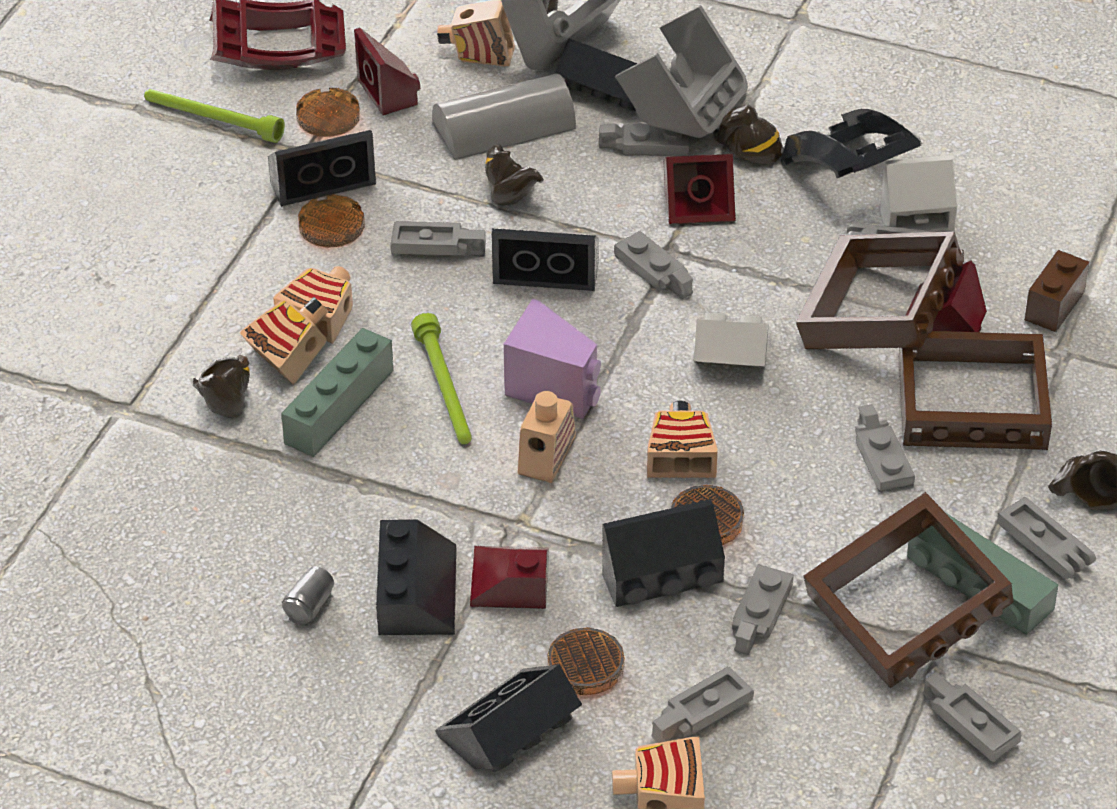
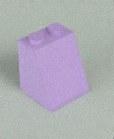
(551, 357)

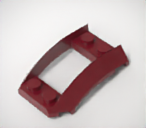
(234, 18)

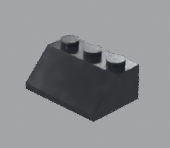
(594, 69)
(323, 168)
(545, 259)
(662, 553)
(415, 580)
(511, 717)

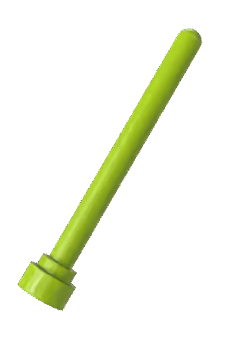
(269, 127)
(427, 331)

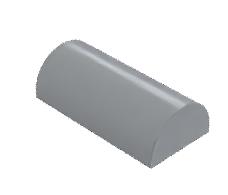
(505, 116)

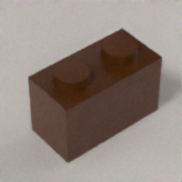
(1056, 290)

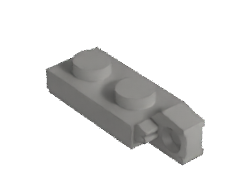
(643, 140)
(436, 239)
(654, 264)
(882, 451)
(760, 606)
(701, 705)
(971, 717)

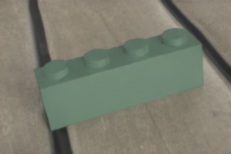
(337, 392)
(1032, 592)

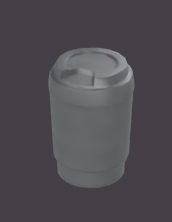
(308, 595)

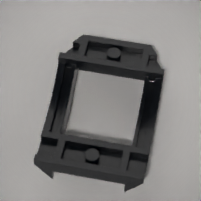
(831, 153)

